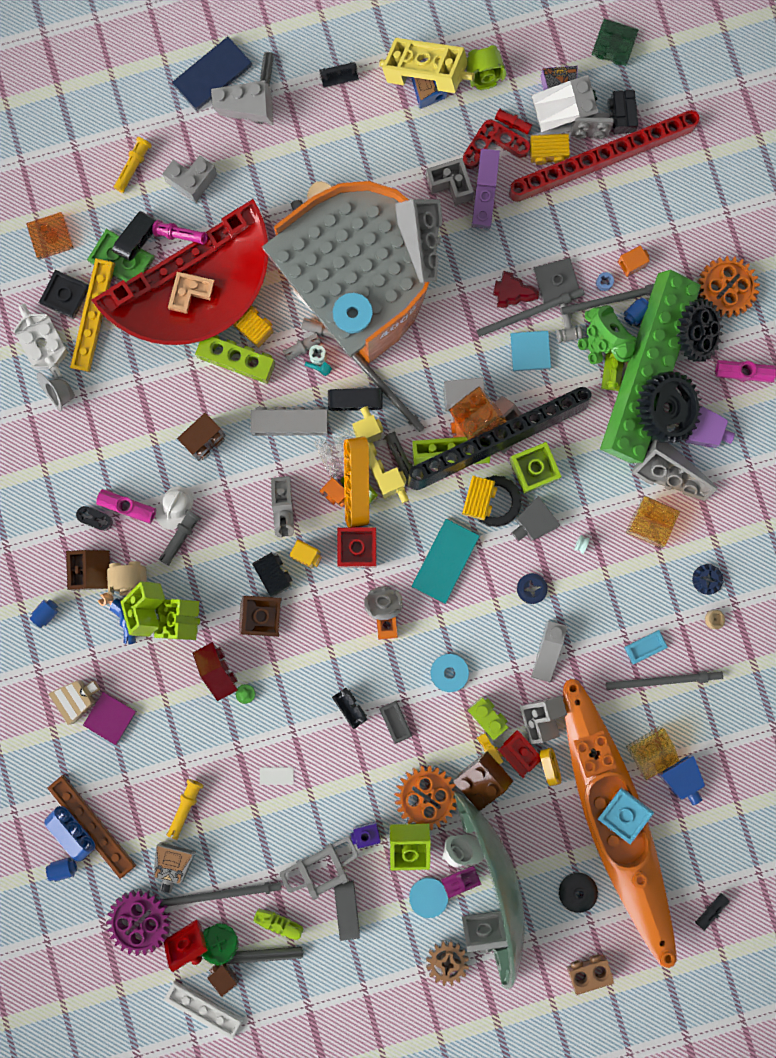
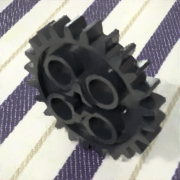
(699, 330)

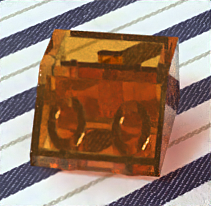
(476, 413)

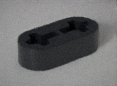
(92, 522)

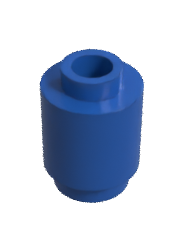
(636, 312)
(44, 613)
(61, 869)

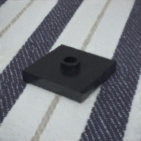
(64, 294)

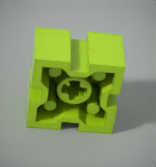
(178, 619)

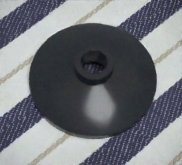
(578, 882)

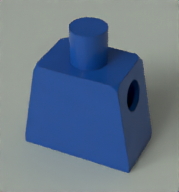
(684, 779)

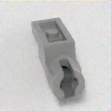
(282, 506)

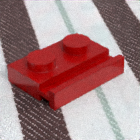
(519, 753)

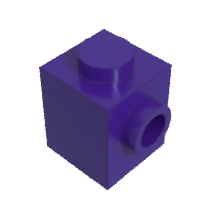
(366, 835)

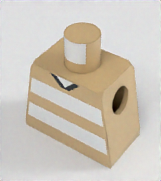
(74, 699)

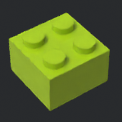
(535, 468)
(409, 847)

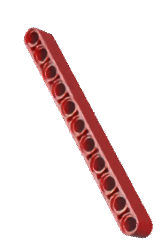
(610, 149)

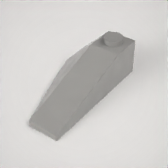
(419, 226)

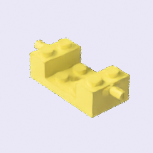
(444, 64)
(390, 481)

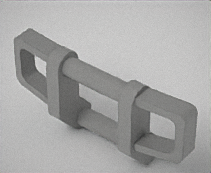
(302, 864)

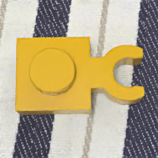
(485, 743)

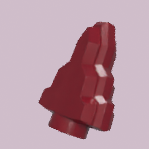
(513, 291)

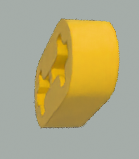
(550, 766)

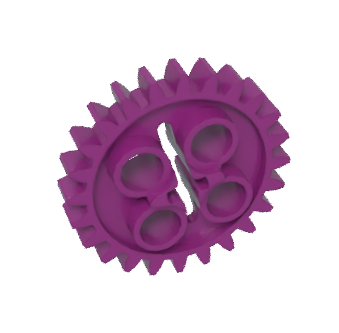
(127, 909)

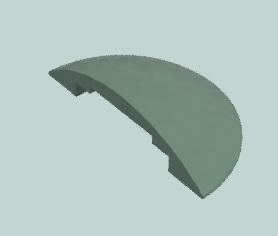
(505, 885)

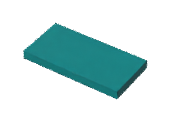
(445, 561)

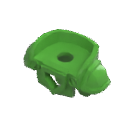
(604, 338)

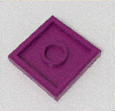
(109, 718)

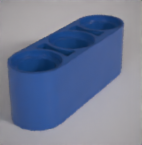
(69, 833)

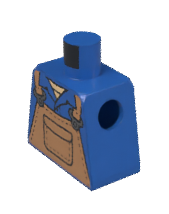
(427, 92)

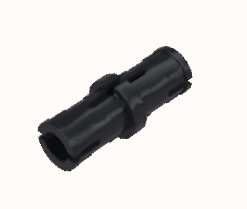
(712, 912)

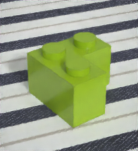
(140, 608)

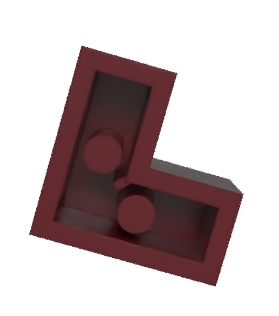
(214, 671)

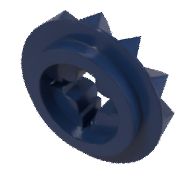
(701, 584)
(539, 594)

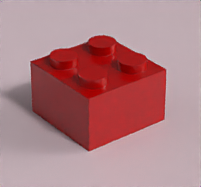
(356, 547)

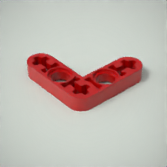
(495, 137)

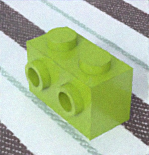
(487, 718)

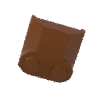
(259, 616)

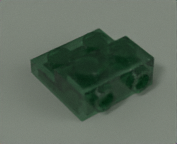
(615, 42)

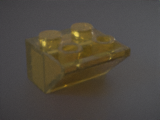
(653, 522)
(653, 752)

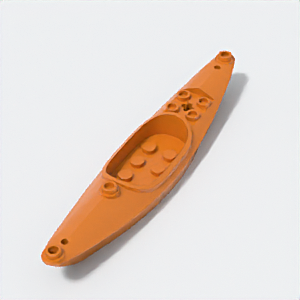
(631, 866)

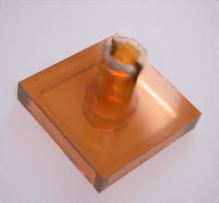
(50, 235)

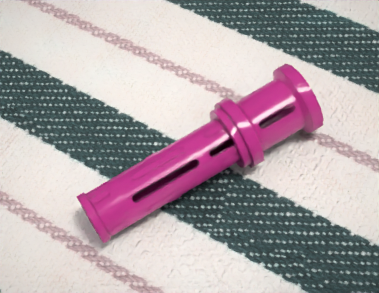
(172, 231)

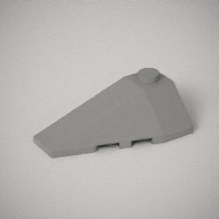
(671, 469)

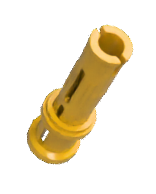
(136, 157)
(187, 800)

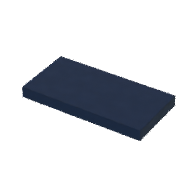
(212, 71)

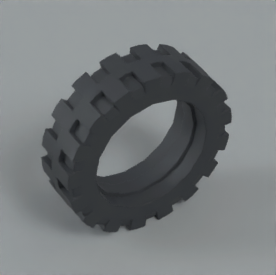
(515, 504)

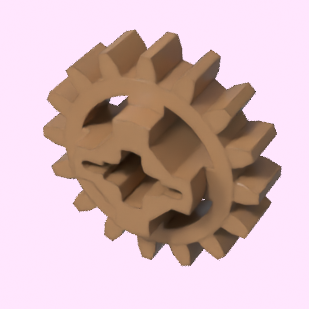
(439, 961)

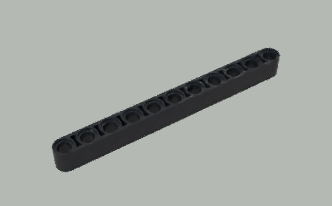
(495, 444)

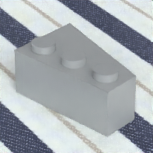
(244, 101)

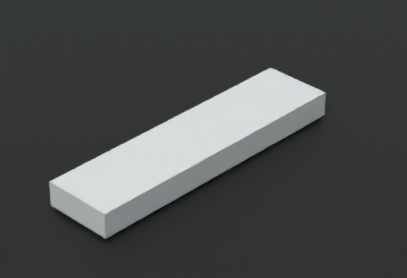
(203, 1009)

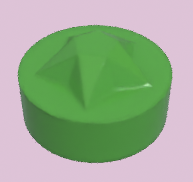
(245, 694)

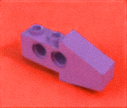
(485, 188)

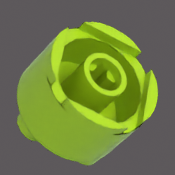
(486, 66)

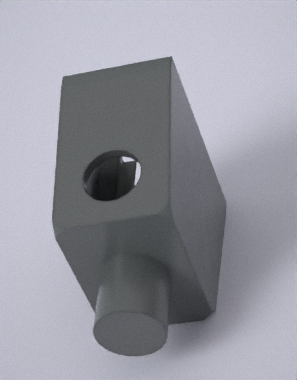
(535, 521)

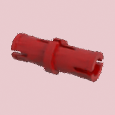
(513, 121)

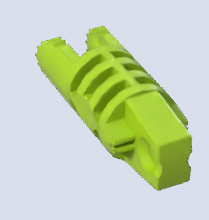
(278, 924)

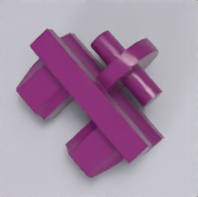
(461, 881)

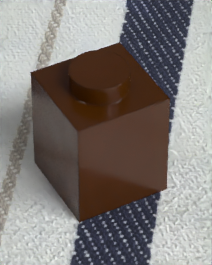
(222, 978)

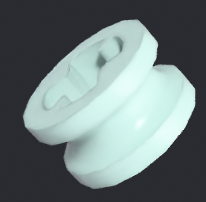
(581, 544)

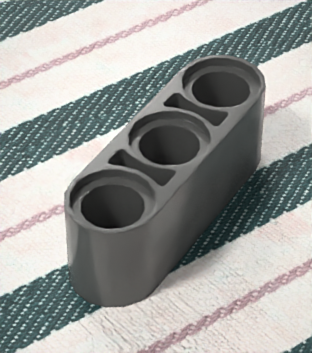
(347, 911)

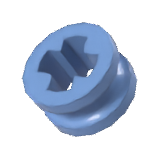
(605, 275)

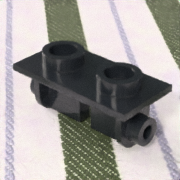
(339, 74)
(346, 704)

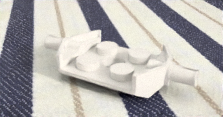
(32, 329)

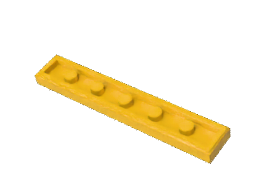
(91, 316)

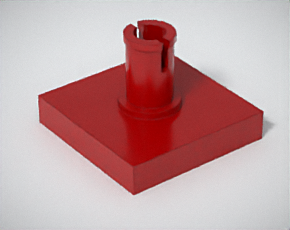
(185, 946)

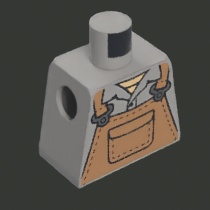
(171, 865)

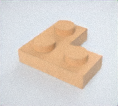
(186, 287)

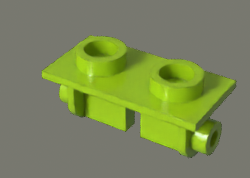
(612, 373)

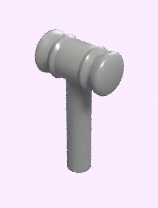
(568, 333)

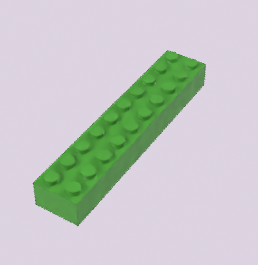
(654, 353)

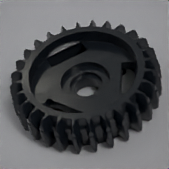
(682, 408)

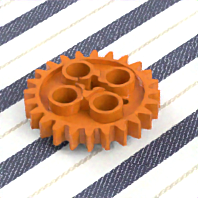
(741, 298)
(436, 783)

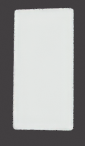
(277, 776)

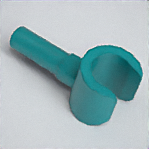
(325, 368)

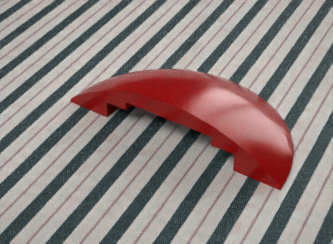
(229, 257)

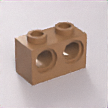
(591, 980)

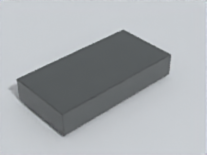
(395, 722)

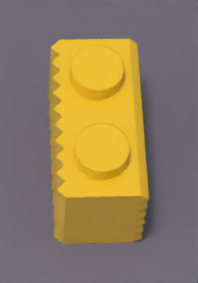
(549, 148)
(254, 327)
(479, 497)
(305, 554)

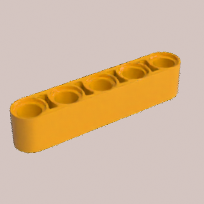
(356, 481)

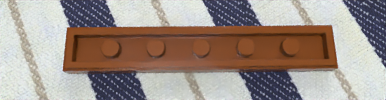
(104, 841)

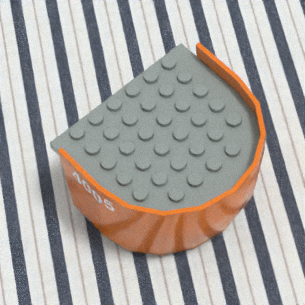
(351, 245)

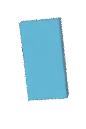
(645, 647)

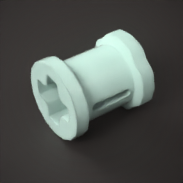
(320, 350)

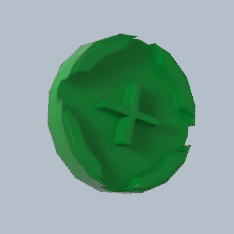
(220, 944)

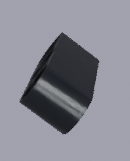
(134, 236)
(355, 399)

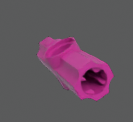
(757, 372)
(115, 502)

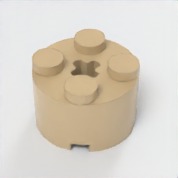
(125, 577)

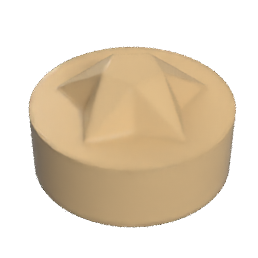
(714, 619)

